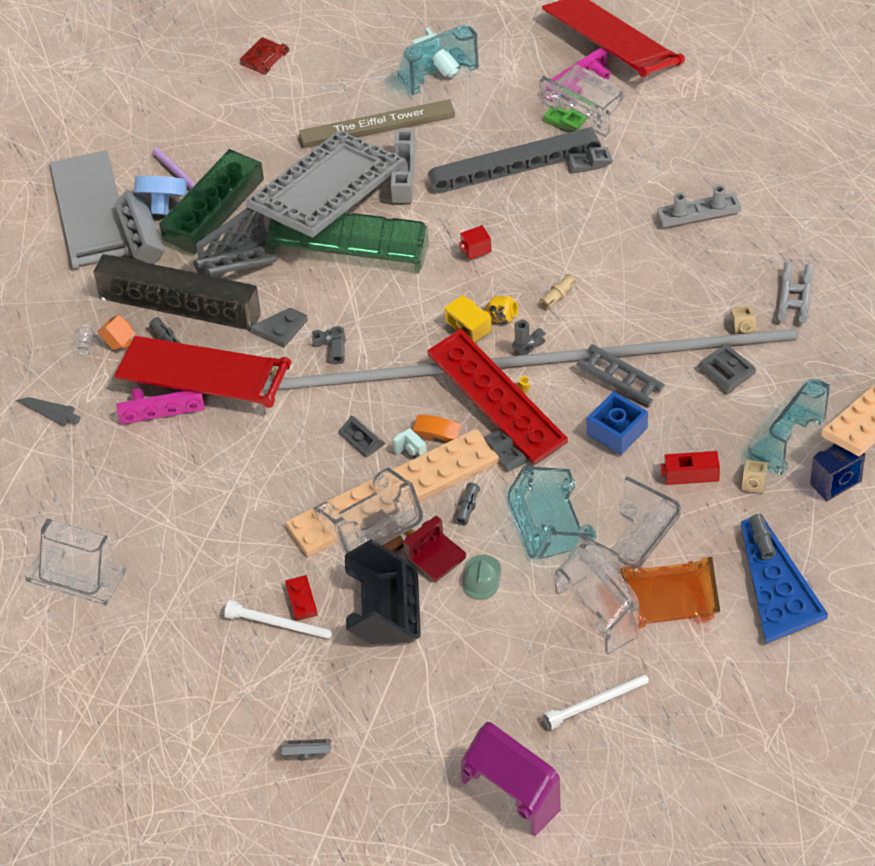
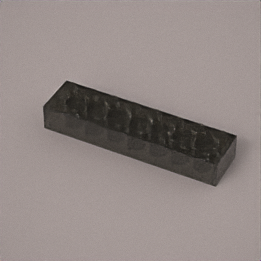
(177, 292)

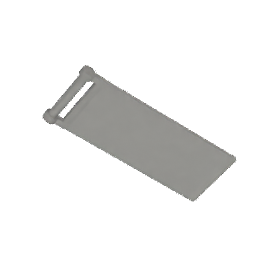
(88, 207)

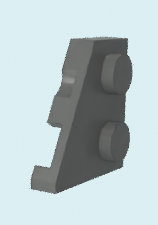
(281, 326)

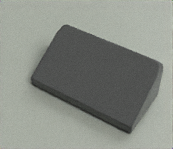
(361, 436)

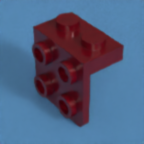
(432, 550)

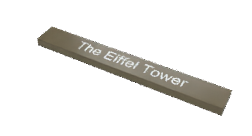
(380, 122)

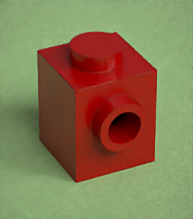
(475, 242)

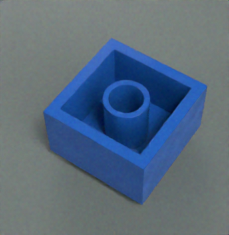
(617, 423)

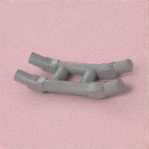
(804, 288)

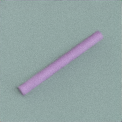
(172, 167)

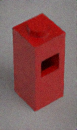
(691, 467)

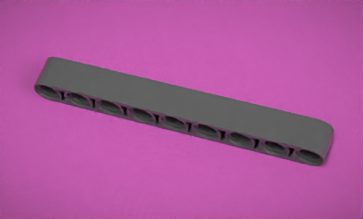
(511, 160)

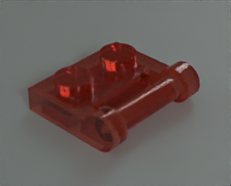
(260, 52)

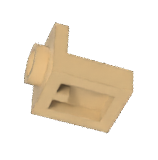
(743, 319)
(754, 476)

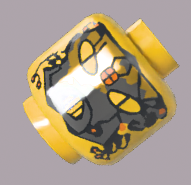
(502, 309)

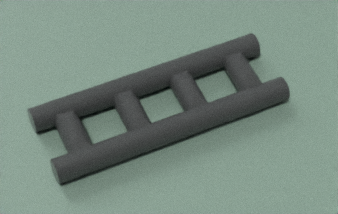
(229, 266)
(624, 386)

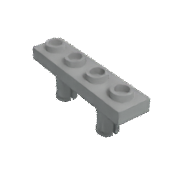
(700, 209)

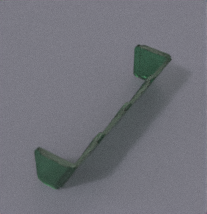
(359, 236)

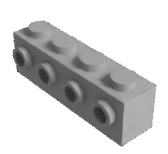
(139, 227)

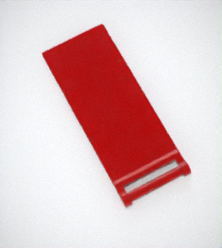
(614, 35)
(202, 369)

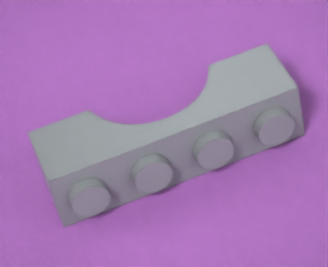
(403, 179)

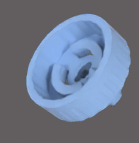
(160, 190)

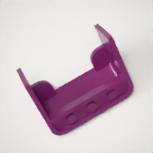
(516, 772)

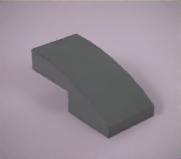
(594, 159)
(503, 446)

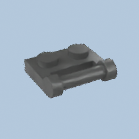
(731, 363)

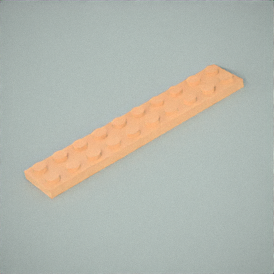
(429, 476)

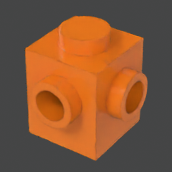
(116, 332)

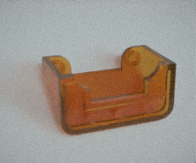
(674, 591)

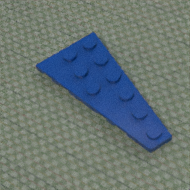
(780, 589)

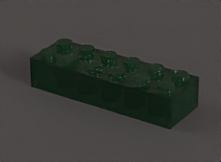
(211, 200)

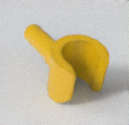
(523, 384)

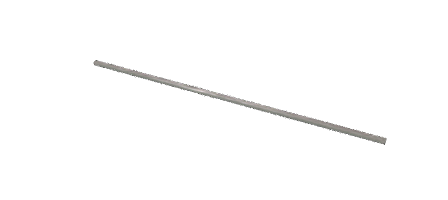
(542, 358)

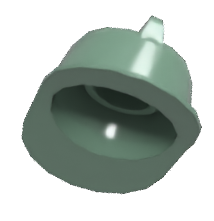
(481, 577)

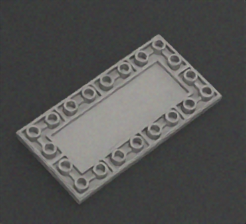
(325, 183)

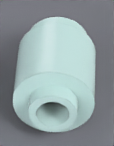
(445, 63)

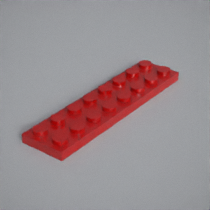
(497, 396)

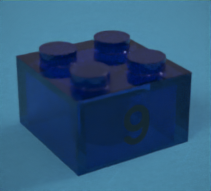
(836, 471)

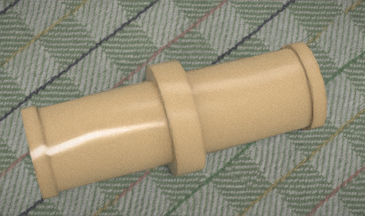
(558, 291)

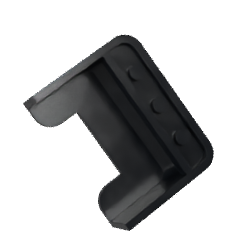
(387, 595)

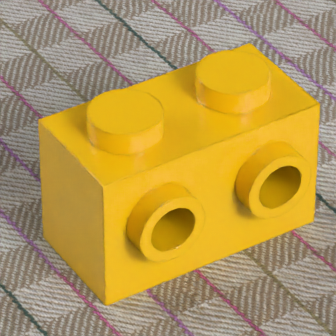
(467, 316)

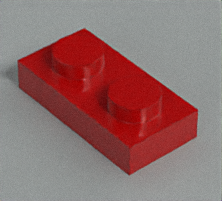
(301, 598)

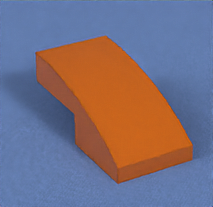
(433, 426)

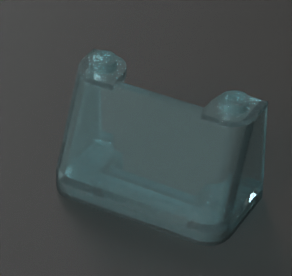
(418, 61)
(801, 407)
(544, 511)

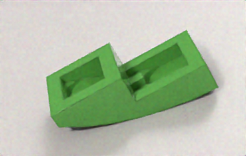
(564, 119)

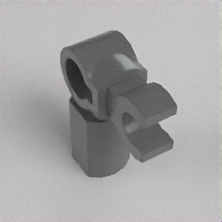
(335, 338)
(523, 341)

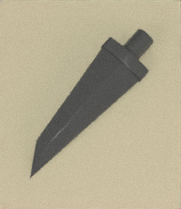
(54, 411)

